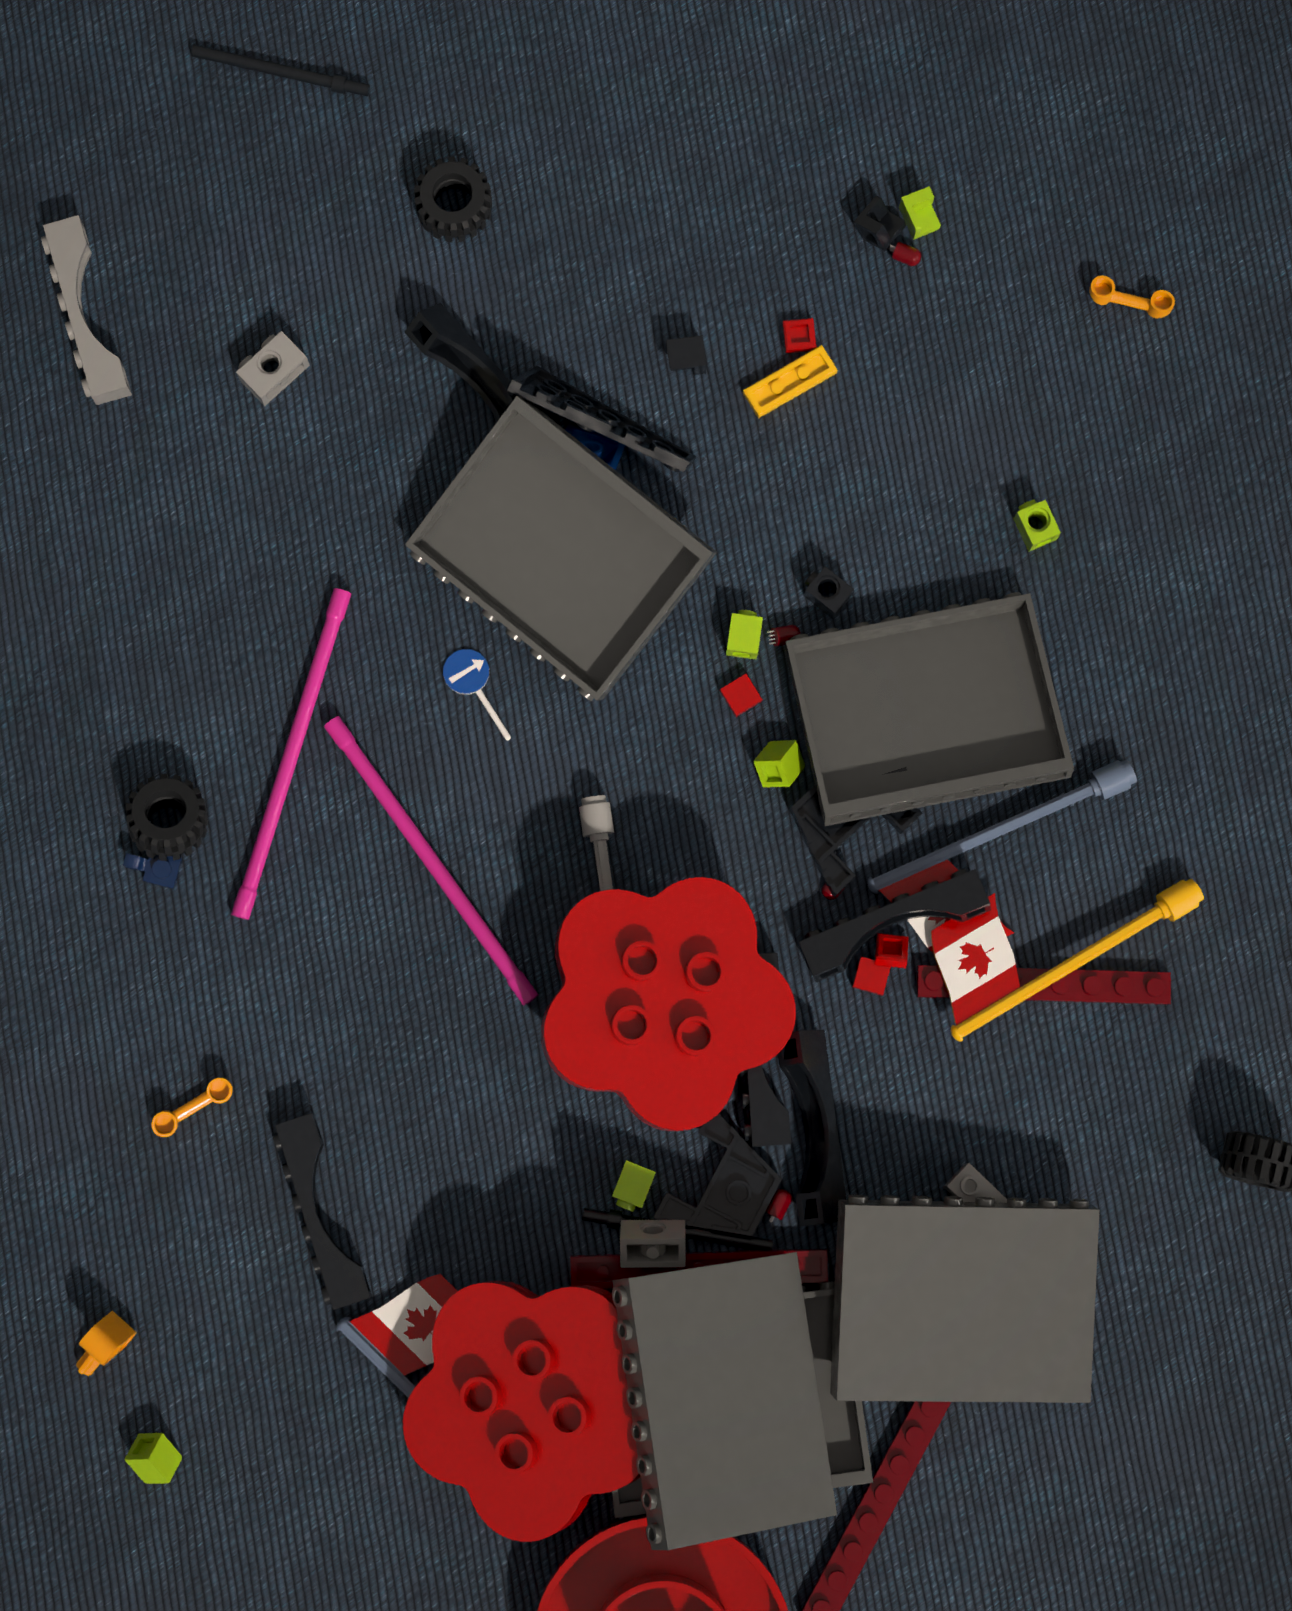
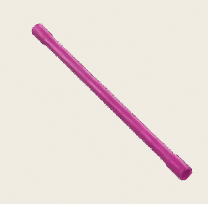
(248, 891)
(515, 978)

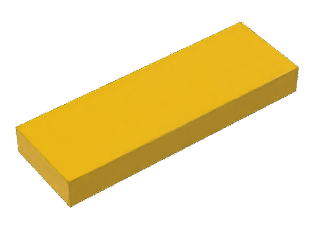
(790, 381)

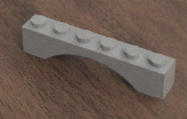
(70, 253)

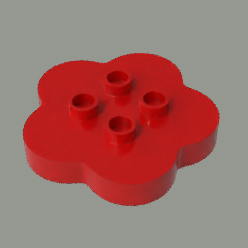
(664, 1000)
(525, 1405)

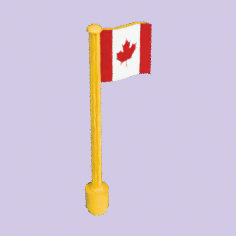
(982, 966)

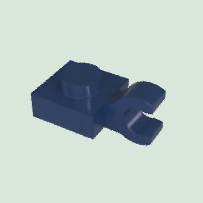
(156, 871)

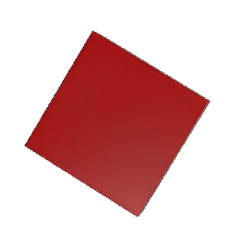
(799, 335)
(741, 695)
(891, 950)
(871, 977)

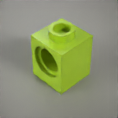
(1033, 537)
(744, 634)
(633, 1186)

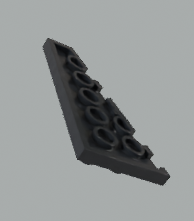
(590, 414)

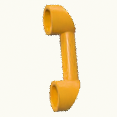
(1158, 306)
(166, 1122)

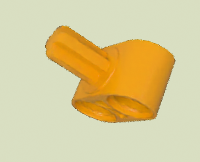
(104, 1342)

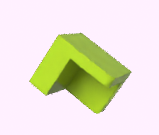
(919, 213)
(779, 763)
(153, 1458)

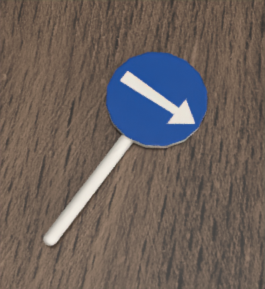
(467, 673)

